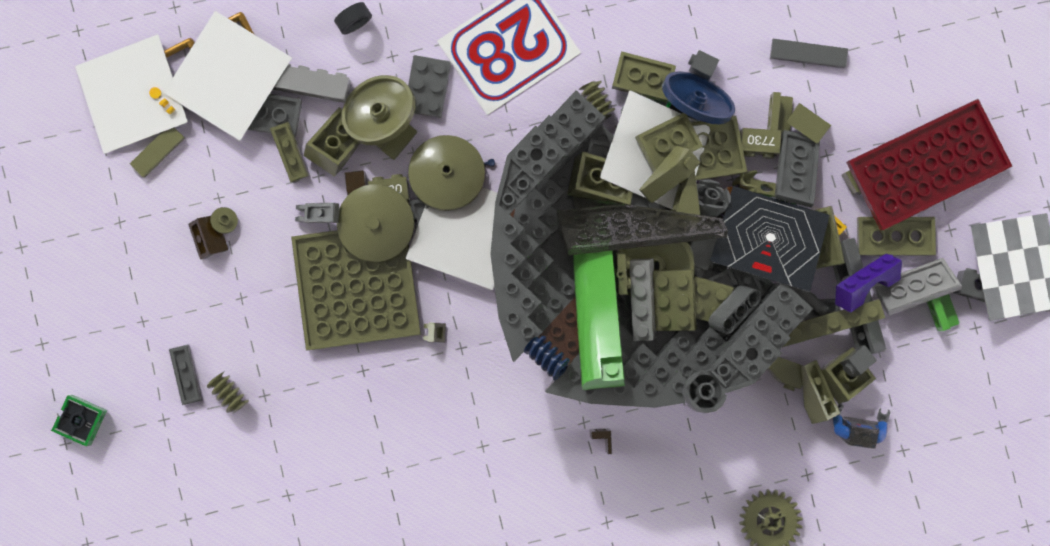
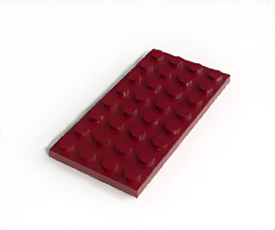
(929, 164)

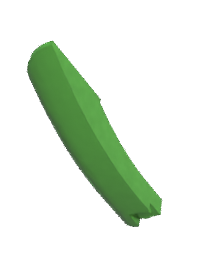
(598, 321)

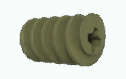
(595, 97)
(227, 393)

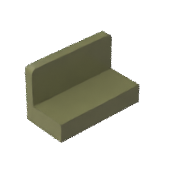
(779, 111)
(808, 123)
(397, 145)

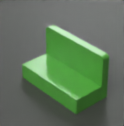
(943, 313)

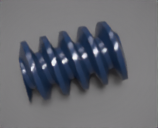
(547, 357)

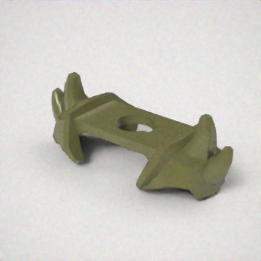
(747, 182)

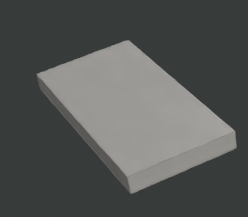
(918, 286)

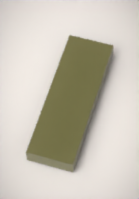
(157, 151)
(289, 152)

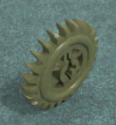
(786, 510)

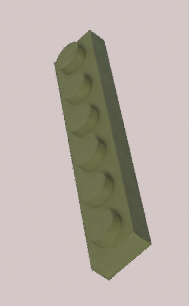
(836, 322)

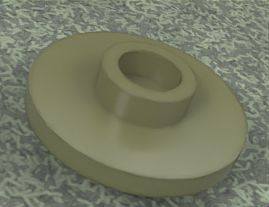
(224, 220)

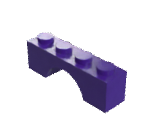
(853, 290)

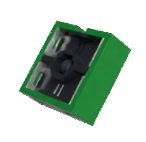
(79, 420)

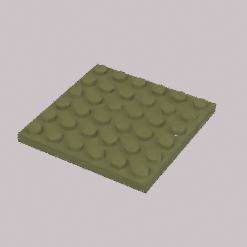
(349, 297)

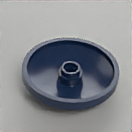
(698, 97)

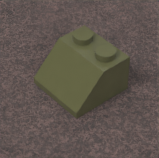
(840, 383)

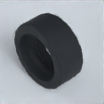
(353, 18)

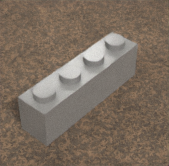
(314, 83)
(642, 299)

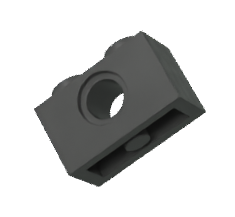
(967, 279)

